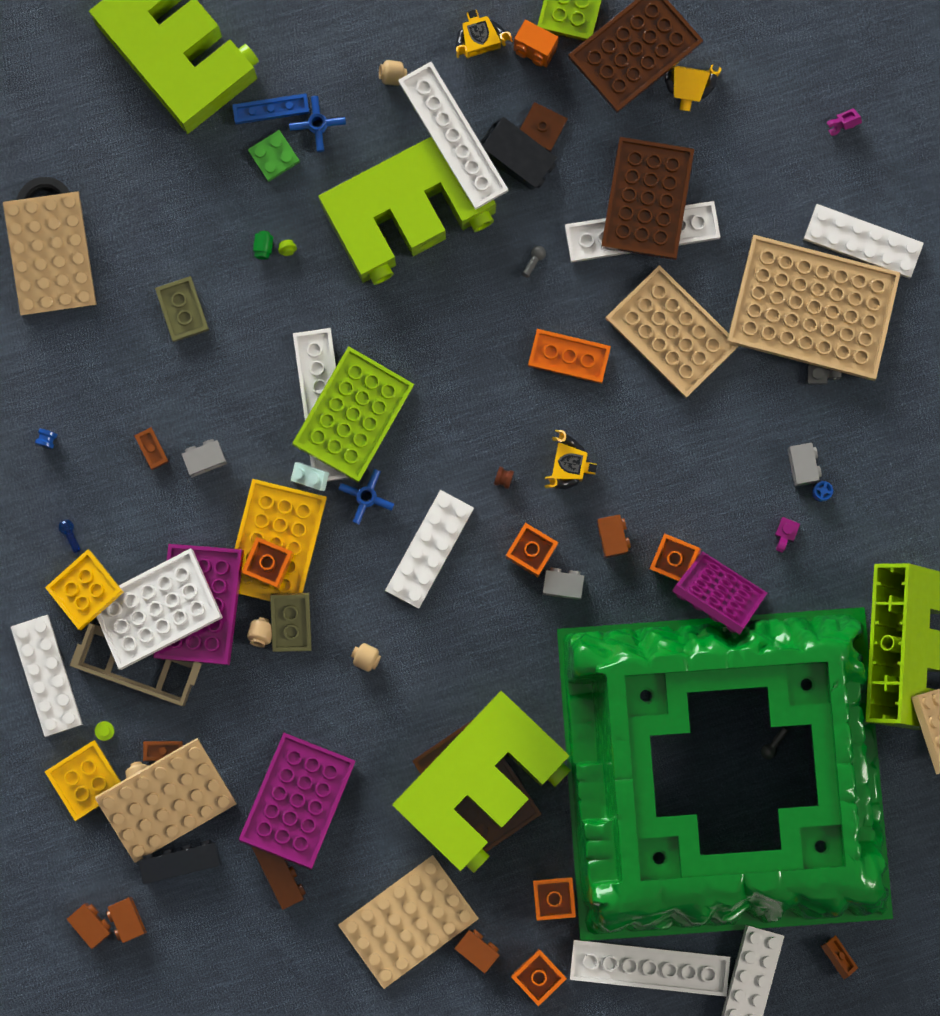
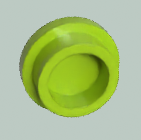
(287, 247)
(104, 731)

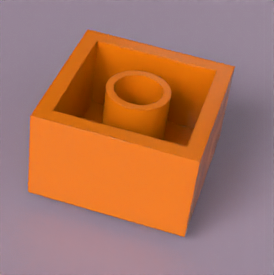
(535, 43)
(531, 550)
(674, 557)
(267, 563)
(554, 898)
(538, 977)

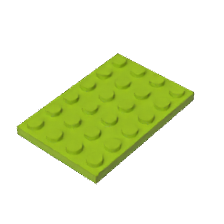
(353, 414)

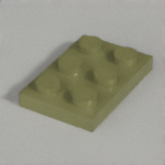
(182, 309)
(291, 622)

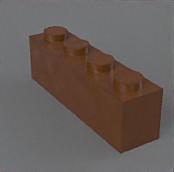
(281, 878)

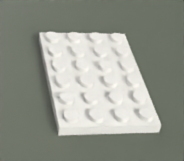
(158, 609)

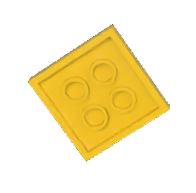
(84, 589)
(82, 778)

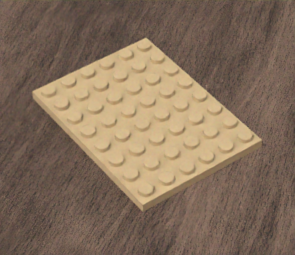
(813, 307)

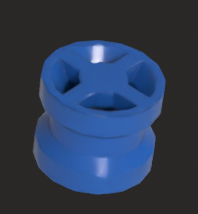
(46, 438)
(824, 487)

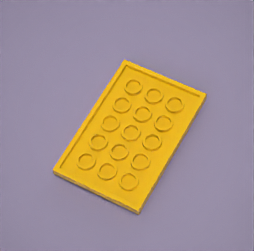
(287, 520)

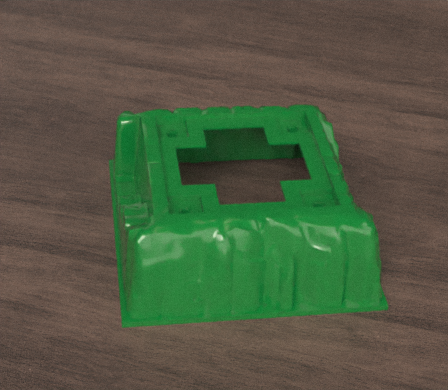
(613, 782)

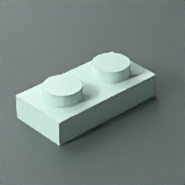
(309, 476)

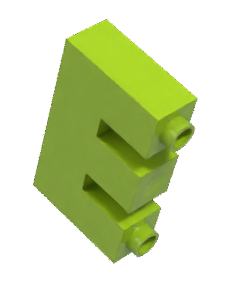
(165, 53)
(398, 191)
(901, 642)
(470, 771)

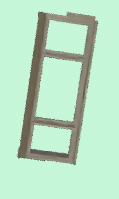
(81, 653)

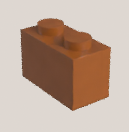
(612, 536)
(126, 919)
(90, 925)
(477, 950)

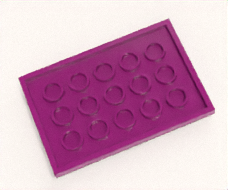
(223, 574)
(720, 592)
(297, 801)

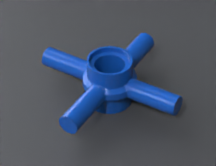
(316, 116)
(363, 504)

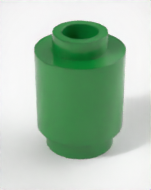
(263, 245)

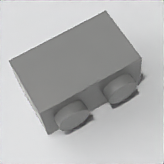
(204, 458)
(803, 464)
(563, 584)

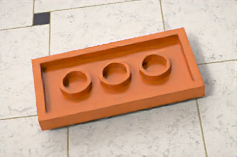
(569, 356)

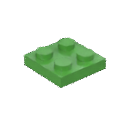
(273, 155)

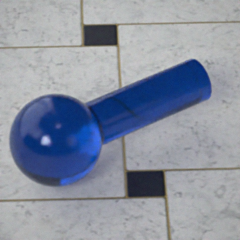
(66, 527)

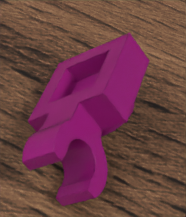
(844, 120)
(787, 532)

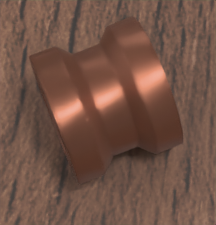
(503, 477)

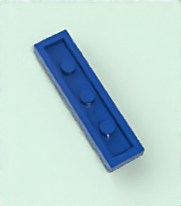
(271, 108)

